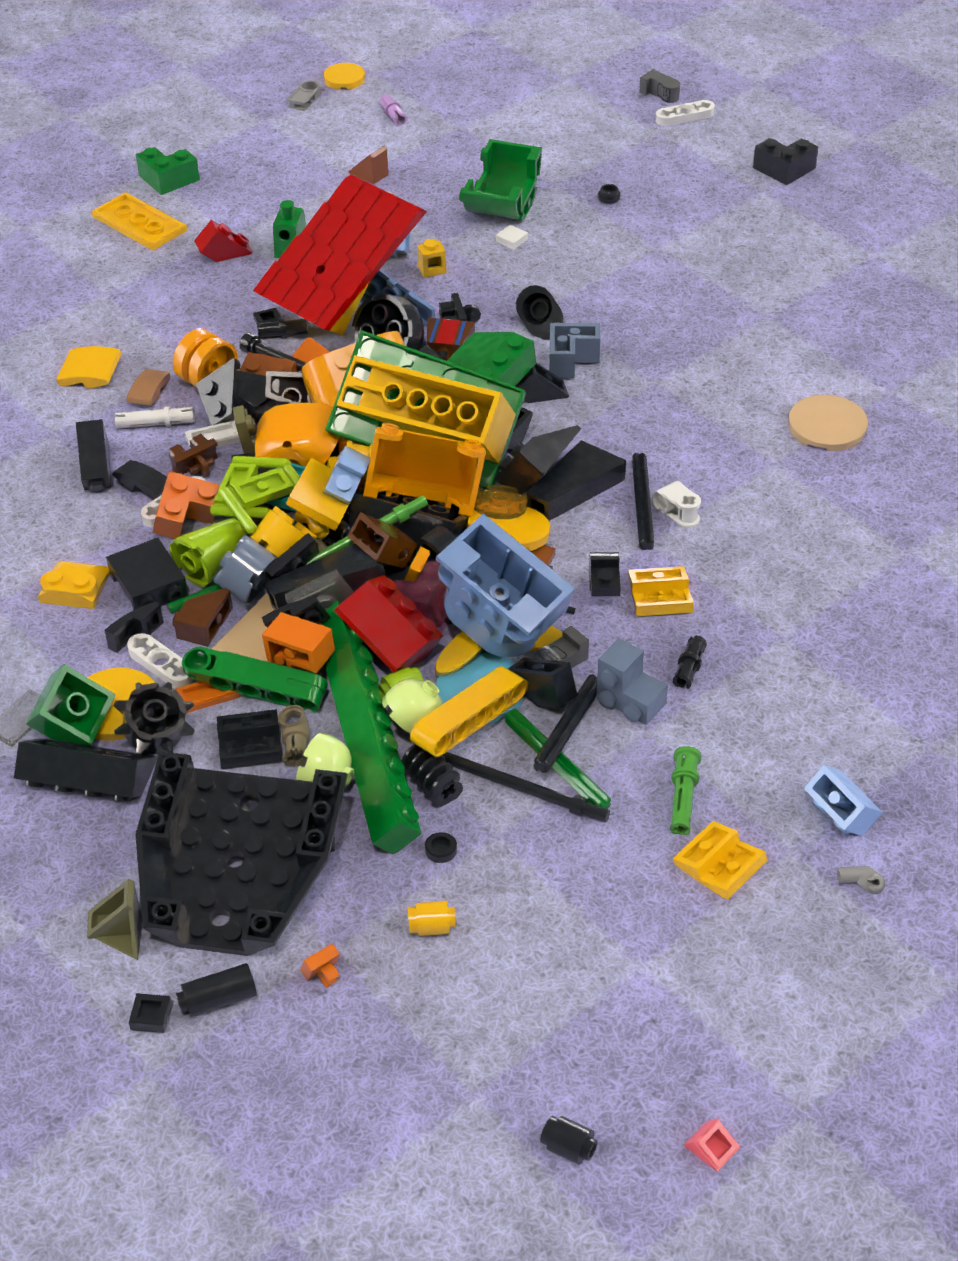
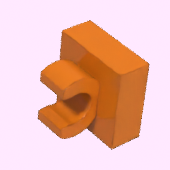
(322, 964)

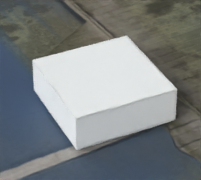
(512, 237)

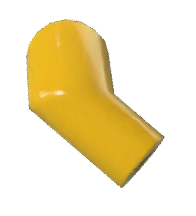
(314, 526)

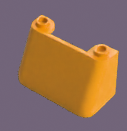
(425, 466)

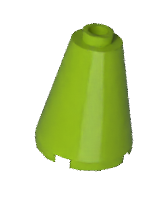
(203, 549)

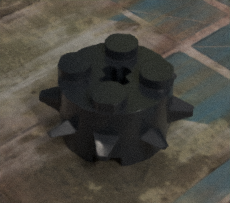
(169, 715)

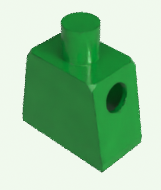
(288, 222)

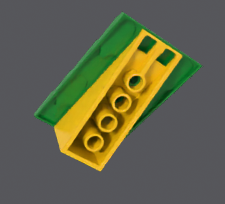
(425, 397)

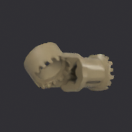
(299, 730)

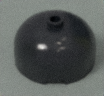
(388, 314)

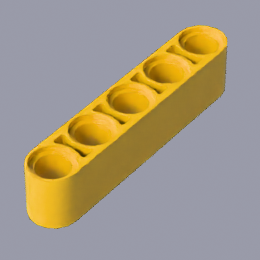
(468, 711)

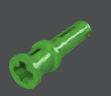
(685, 779)

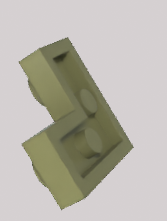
(246, 428)

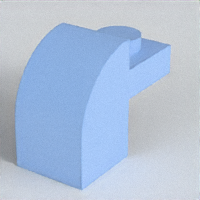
(346, 474)

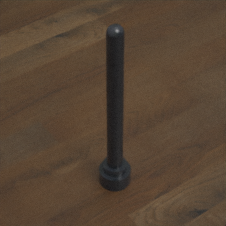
(253, 344)

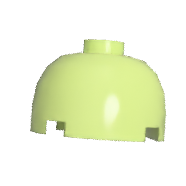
(411, 701)
(326, 754)

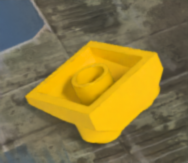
(73, 584)

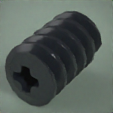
(432, 775)

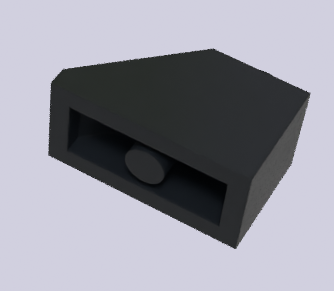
(542, 385)
(548, 681)

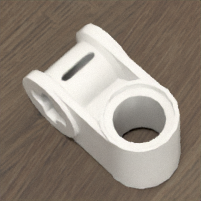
(678, 504)

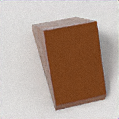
(373, 167)

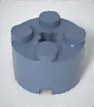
(245, 569)

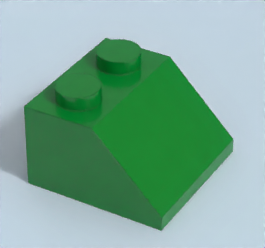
(70, 707)

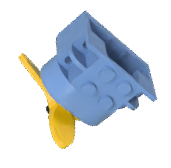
(497, 596)

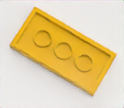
(139, 221)

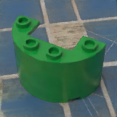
(507, 180)

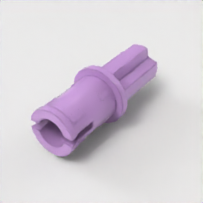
(393, 109)

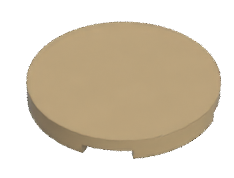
(828, 422)

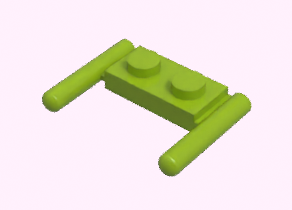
(241, 469)
(258, 491)

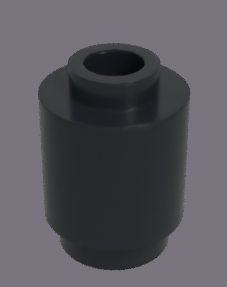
(569, 1139)

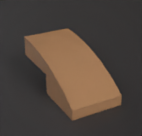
(147, 387)

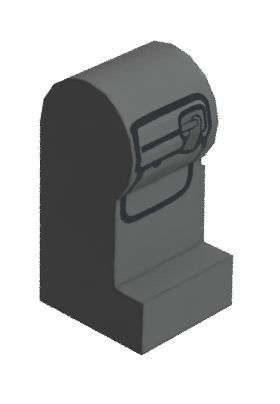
(660, 85)
(571, 648)

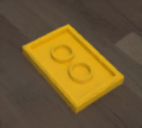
(311, 501)

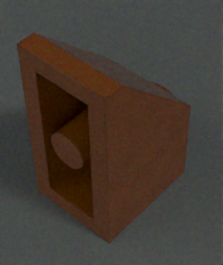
(202, 617)

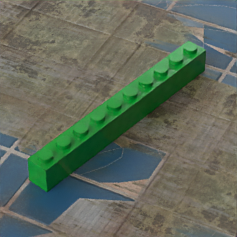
(370, 740)

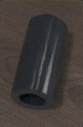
(216, 990)

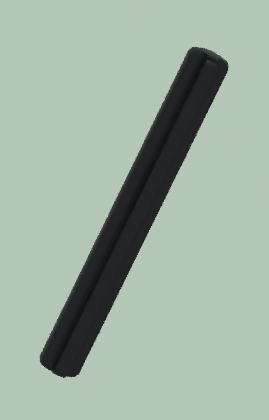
(643, 501)
(566, 725)

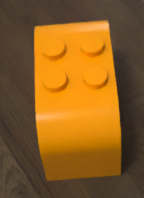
(325, 373)

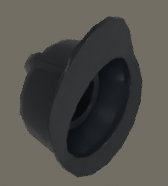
(538, 304)

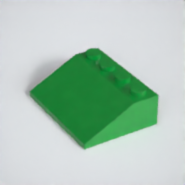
(497, 355)

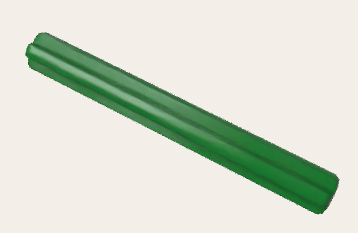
(562, 765)

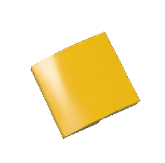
(89, 365)
(660, 591)
(720, 859)

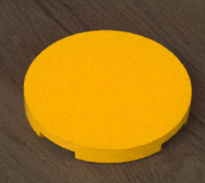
(529, 529)
(122, 683)

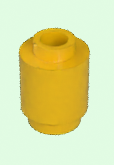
(431, 918)

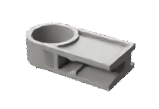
(304, 96)

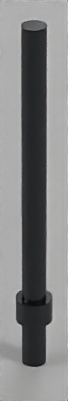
(576, 805)

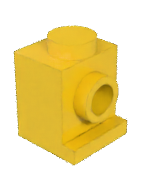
(429, 254)

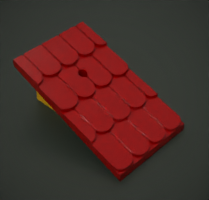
(339, 254)

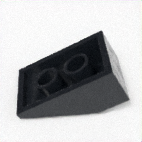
(534, 458)

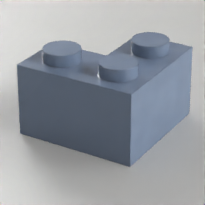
(573, 344)
(626, 686)

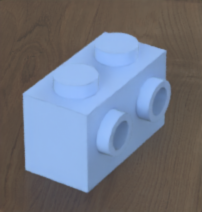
(842, 801)

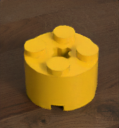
(278, 532)

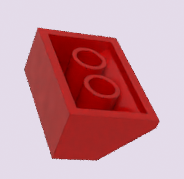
(389, 623)

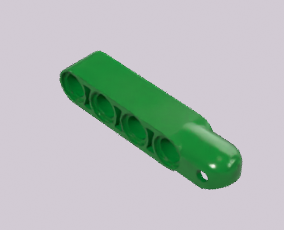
(255, 678)

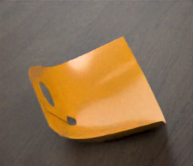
(302, 426)

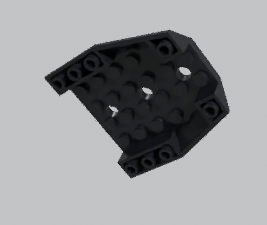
(198, 824)

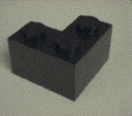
(783, 161)

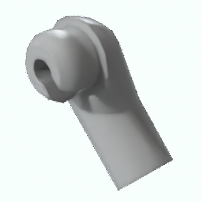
(863, 876)

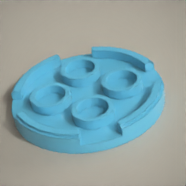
(479, 667)

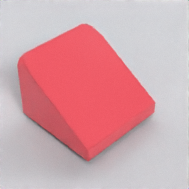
(713, 1144)

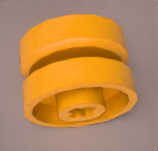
(200, 355)

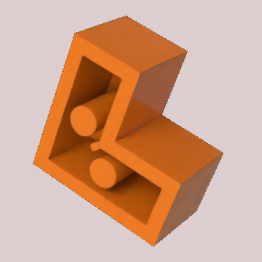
(183, 499)
(298, 643)

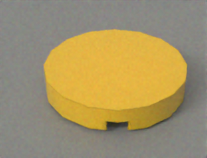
(344, 76)

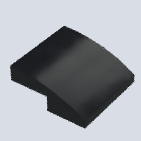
(249, 739)

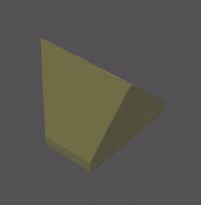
(117, 920)

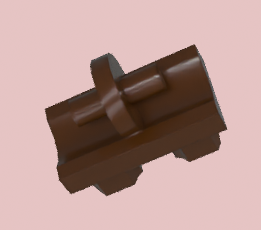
(195, 459)

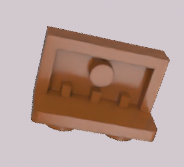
(261, 363)

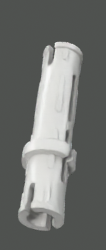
(166, 416)

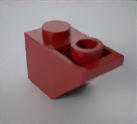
(220, 243)

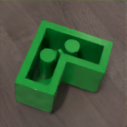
(169, 171)

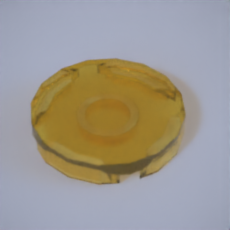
(500, 502)

